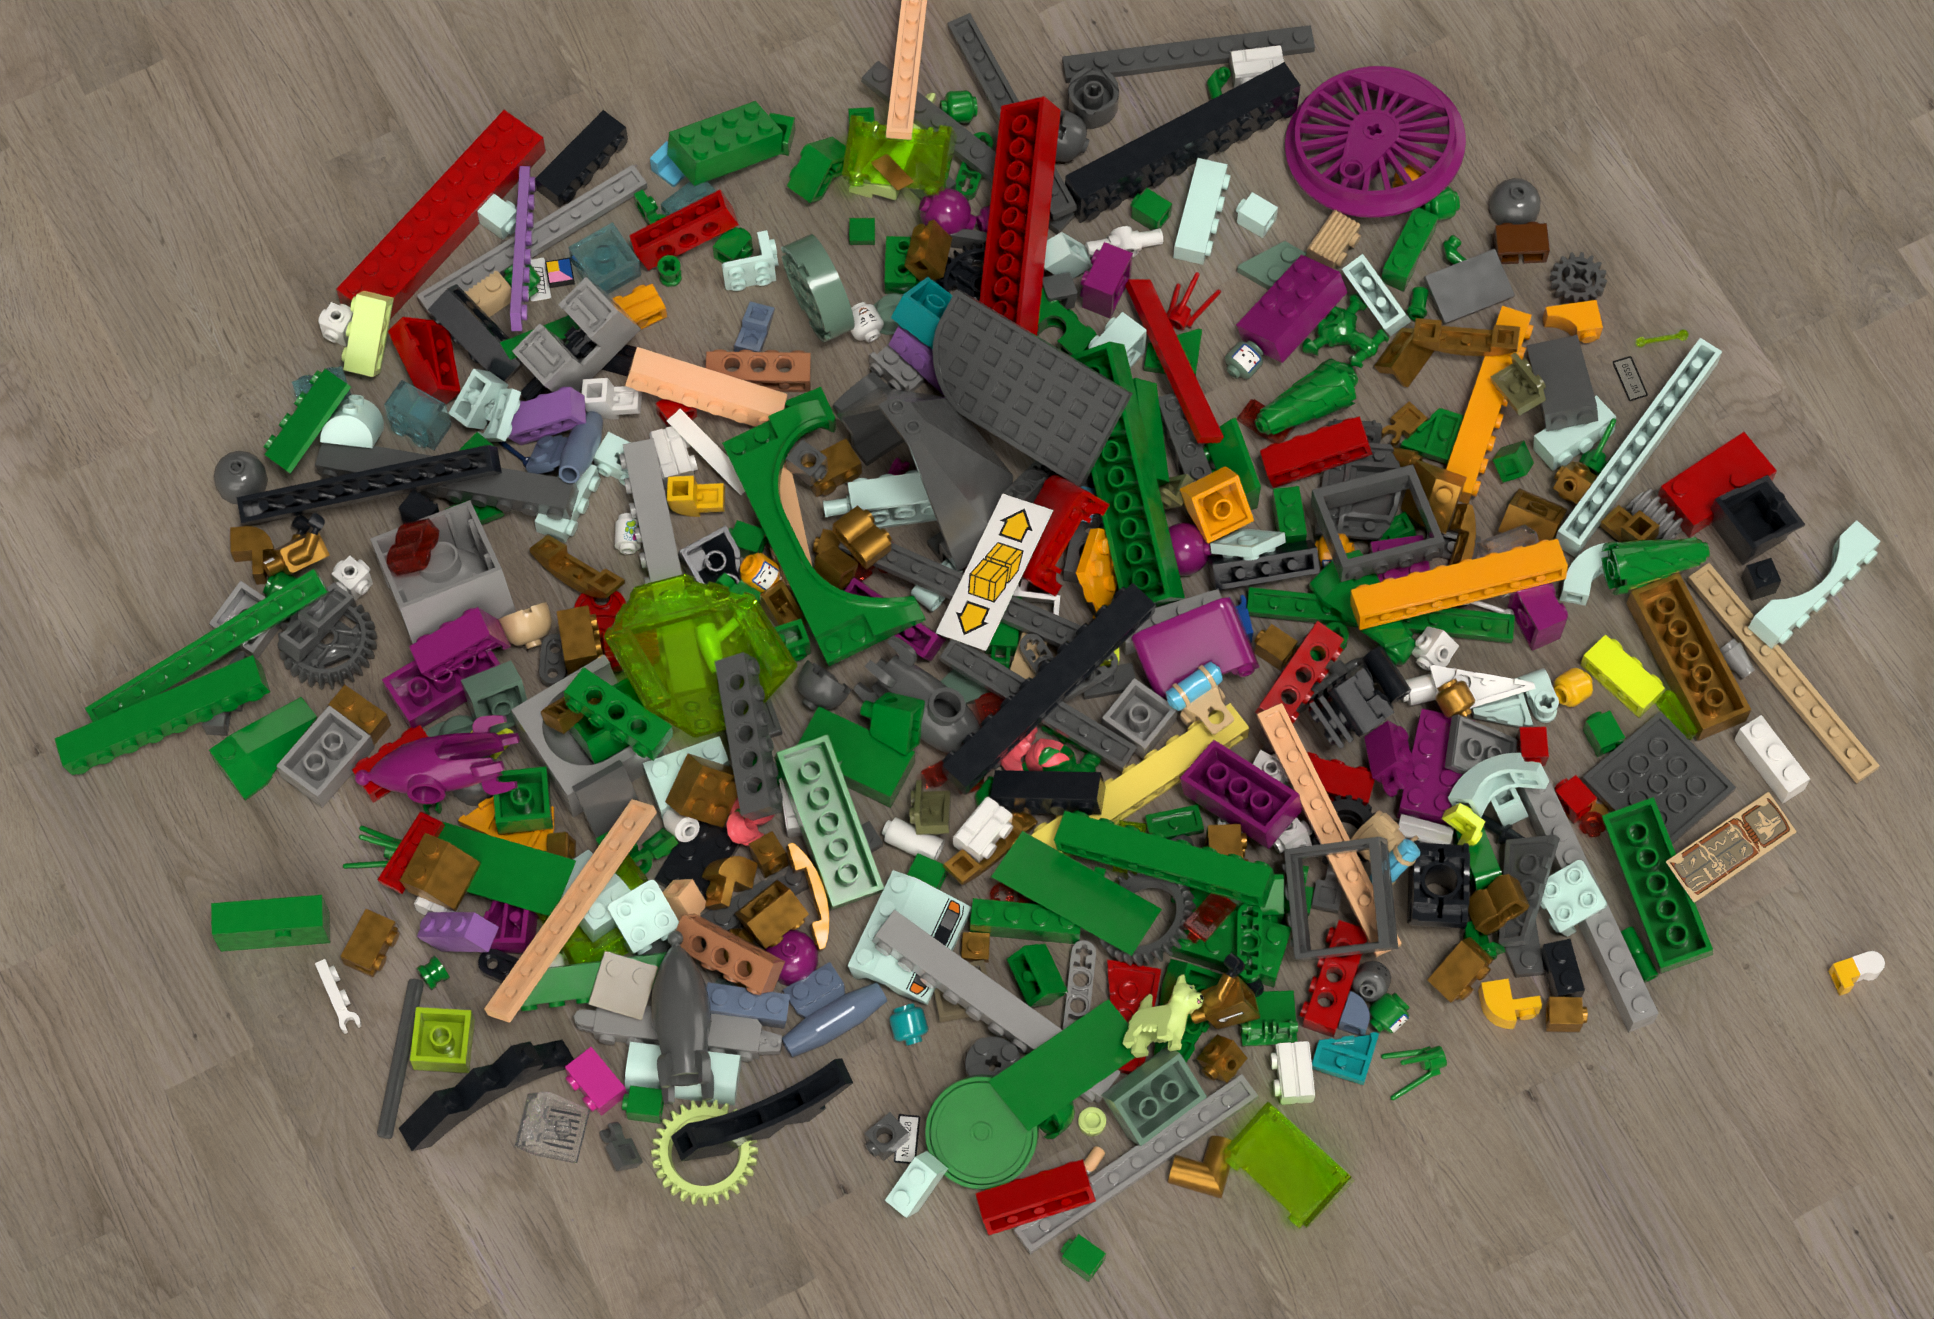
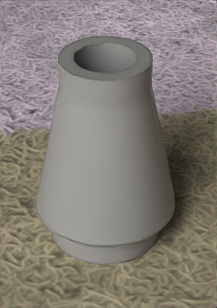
(1737, 658)

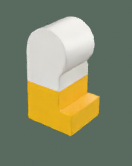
(1854, 969)

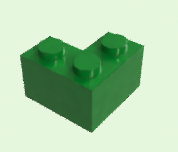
(817, 168)

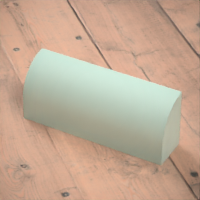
(642, 1072)

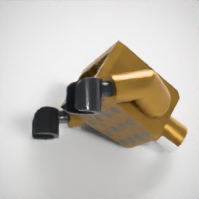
(301, 550)
(1231, 999)

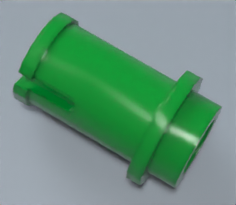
(1418, 303)

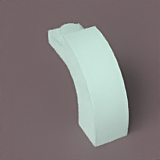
(1581, 575)
(1493, 776)

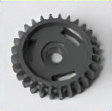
(347, 642)

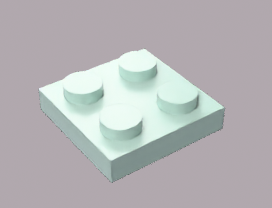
(1248, 543)

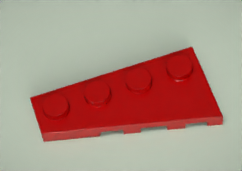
(1127, 989)

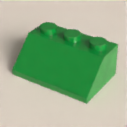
(1234, 454)

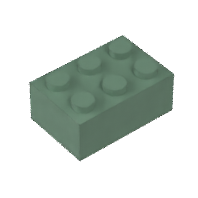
(1154, 1096)

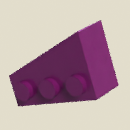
(458, 641)
(515, 925)

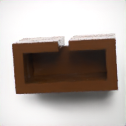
(1524, 239)

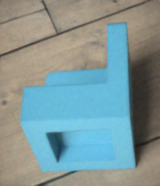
(665, 167)

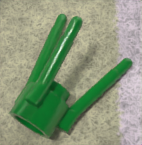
(1595, 459)
(387, 841)
(1429, 1058)

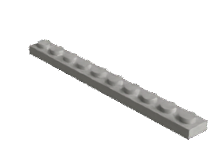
(544, 232)
(1144, 1159)

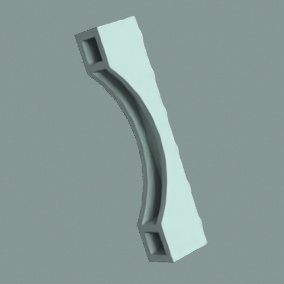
(1780, 616)

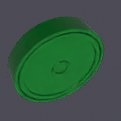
(978, 1135)

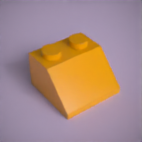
(1217, 504)

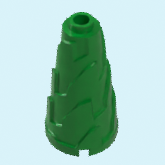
(1309, 398)
(1644, 561)

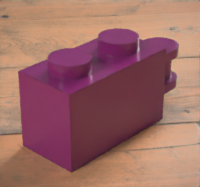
(1389, 756)

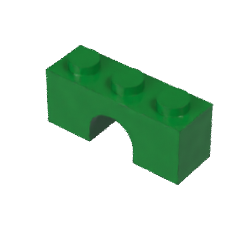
(1408, 248)
(1076, 335)

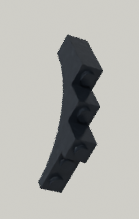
(480, 1087)
(762, 1119)

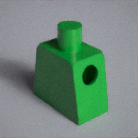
(895, 720)

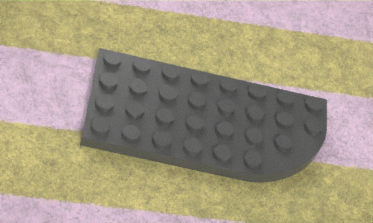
(1024, 388)

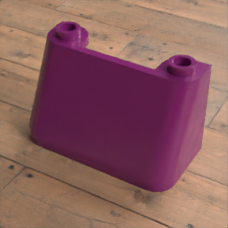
(1192, 639)

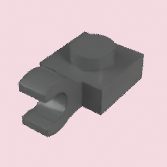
(1327, 893)
(621, 1150)

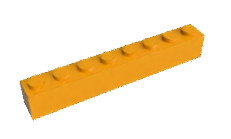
(1484, 410)
(1458, 583)

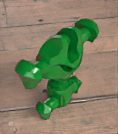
(1340, 329)

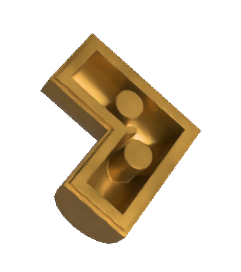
(1203, 1177)

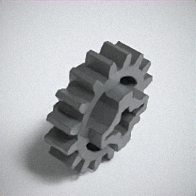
(1578, 278)

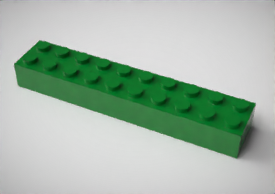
(1128, 482)

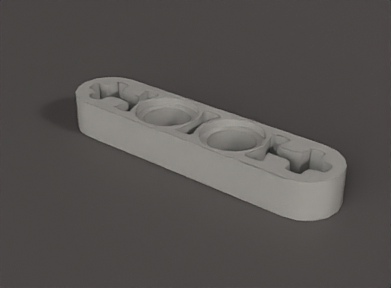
(1075, 992)

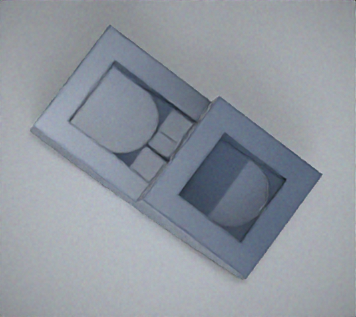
(754, 327)

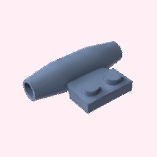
(571, 453)
(827, 1009)

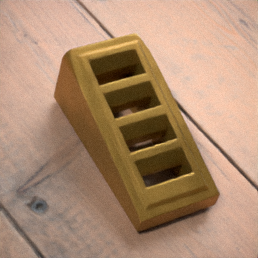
(561, 717)

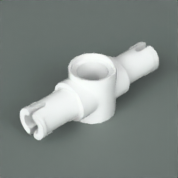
(1128, 240)

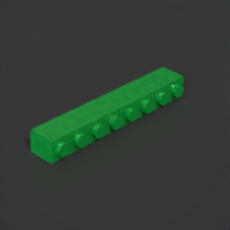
(162, 715)
(1165, 858)

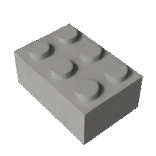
(325, 756)

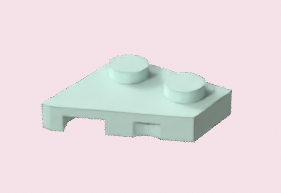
(501, 415)
(1506, 711)

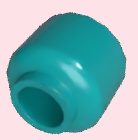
(908, 1024)

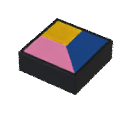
(559, 272)

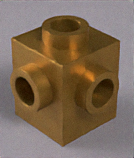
(1573, 481)
(1221, 1059)

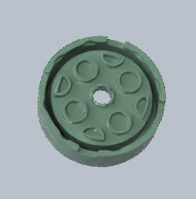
(818, 287)

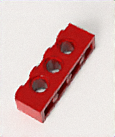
(684, 229)
(1319, 639)
(1326, 1019)

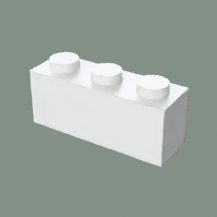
(1772, 759)

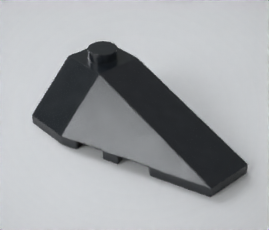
(712, 557)

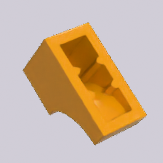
(1576, 319)

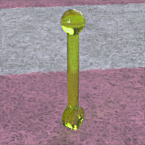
(1682, 335)

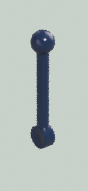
(524, 459)

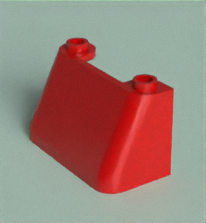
(1069, 507)

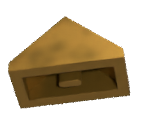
(780, 605)

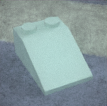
(598, 919)

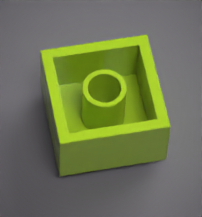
(442, 1040)

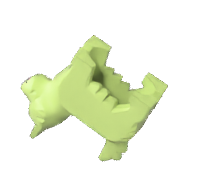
(1162, 1022)

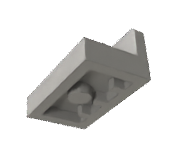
(895, 370)

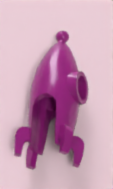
(444, 764)

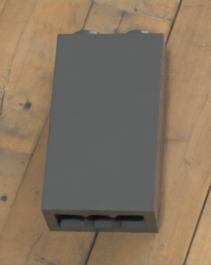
(1567, 382)

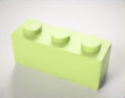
(367, 333)

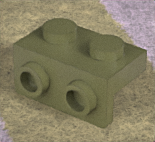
(1520, 385)
(1171, 493)
(930, 810)

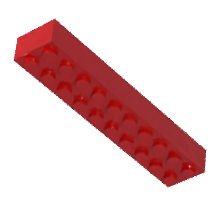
(1020, 210)
(445, 213)

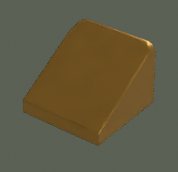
(561, 844)

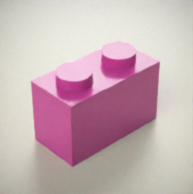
(595, 1081)

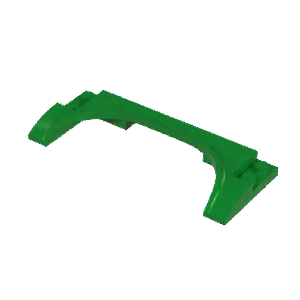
(838, 619)

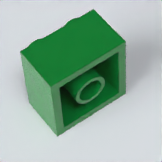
(526, 806)

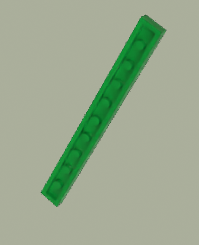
(1455, 622)
(213, 645)

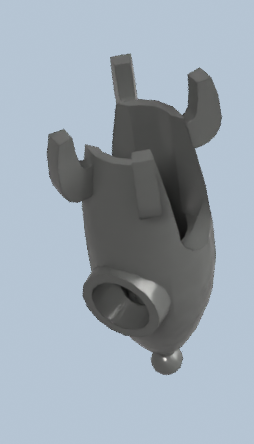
(945, 713)
(681, 1023)

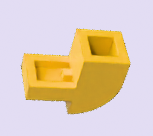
(692, 499)
(1502, 1008)

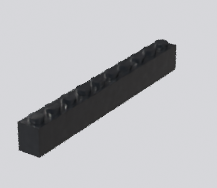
(369, 485)
(1048, 688)

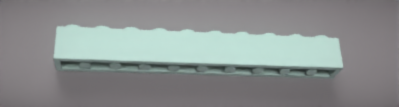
(1638, 447)

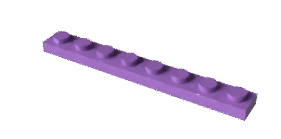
(522, 255)

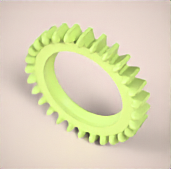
(668, 1170)

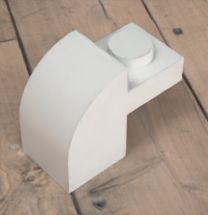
(610, 400)

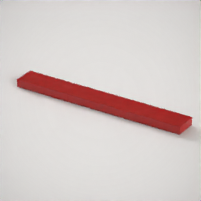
(1174, 361)

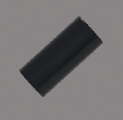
(1386, 674)

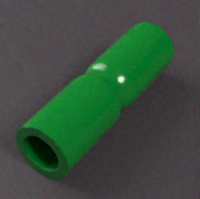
(1640, 957)

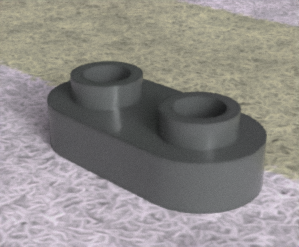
(551, 661)

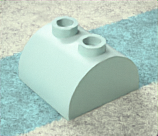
(354, 423)

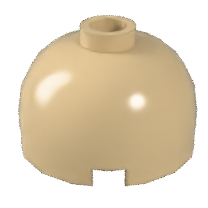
(527, 625)

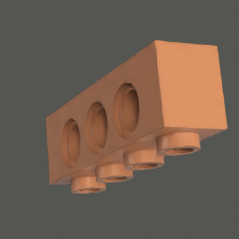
(795, 380)
(765, 966)

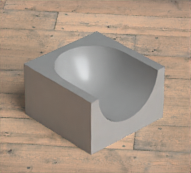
(458, 576)
(560, 752)

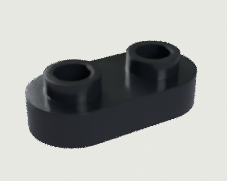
(505, 964)

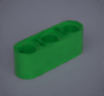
(1483, 862)

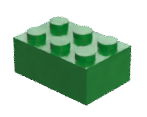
(597, 741)

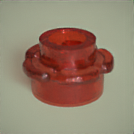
(1592, 817)

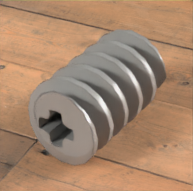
(1668, 528)

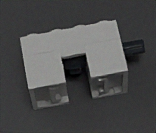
(601, 335)

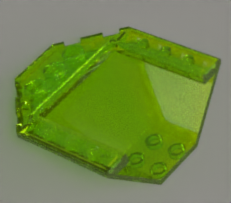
(676, 633)

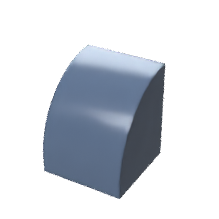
(1355, 1016)

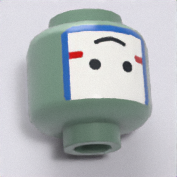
(1244, 360)

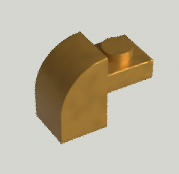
(1627, 527)
(253, 545)
(726, 876)

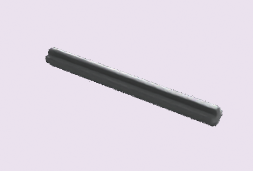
(400, 1060)

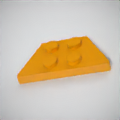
(1097, 570)
(483, 821)

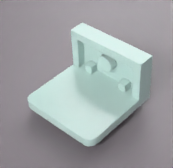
(752, 270)
(1571, 897)
(643, 917)

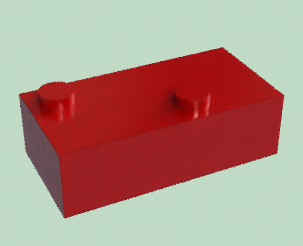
(1718, 473)

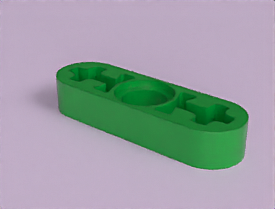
(975, 177)
(1256, 962)

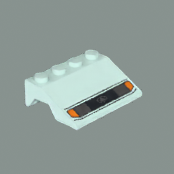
(925, 907)

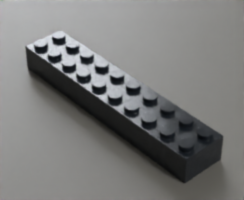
(1182, 140)

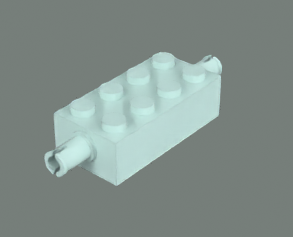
(889, 499)

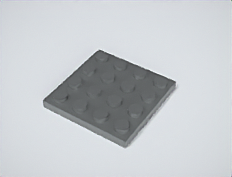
(1664, 766)

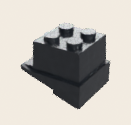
(1754, 518)

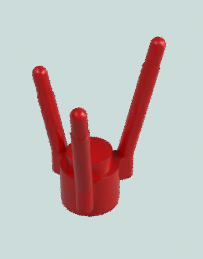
(1180, 314)

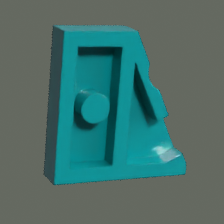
(1346, 1057)

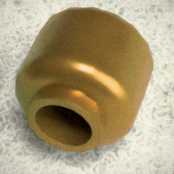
(1455, 698)

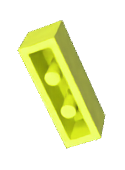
(1623, 675)

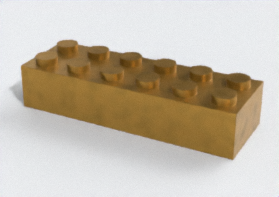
(1688, 655)

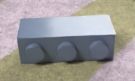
(767, 1008)

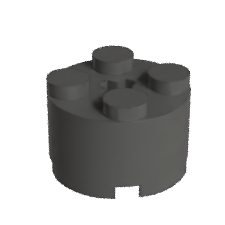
(1093, 96)
(990, 1052)

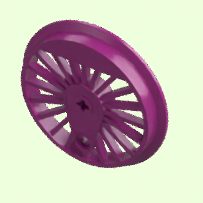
(1373, 141)

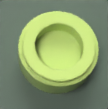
(1092, 1121)

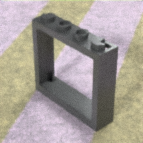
(1367, 488)
(1382, 896)

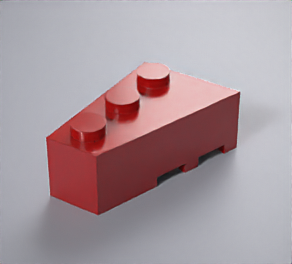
(427, 356)

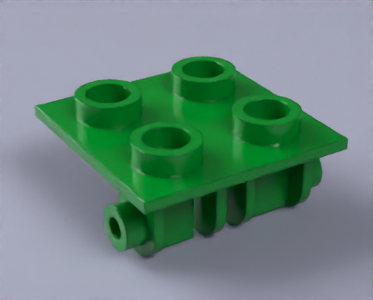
(1276, 1020)

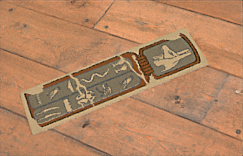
(1731, 847)

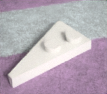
(1484, 687)

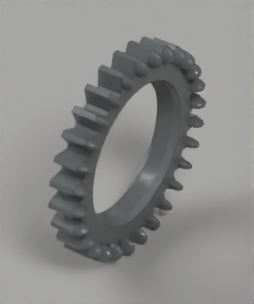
(1184, 910)

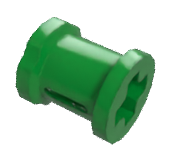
(669, 271)

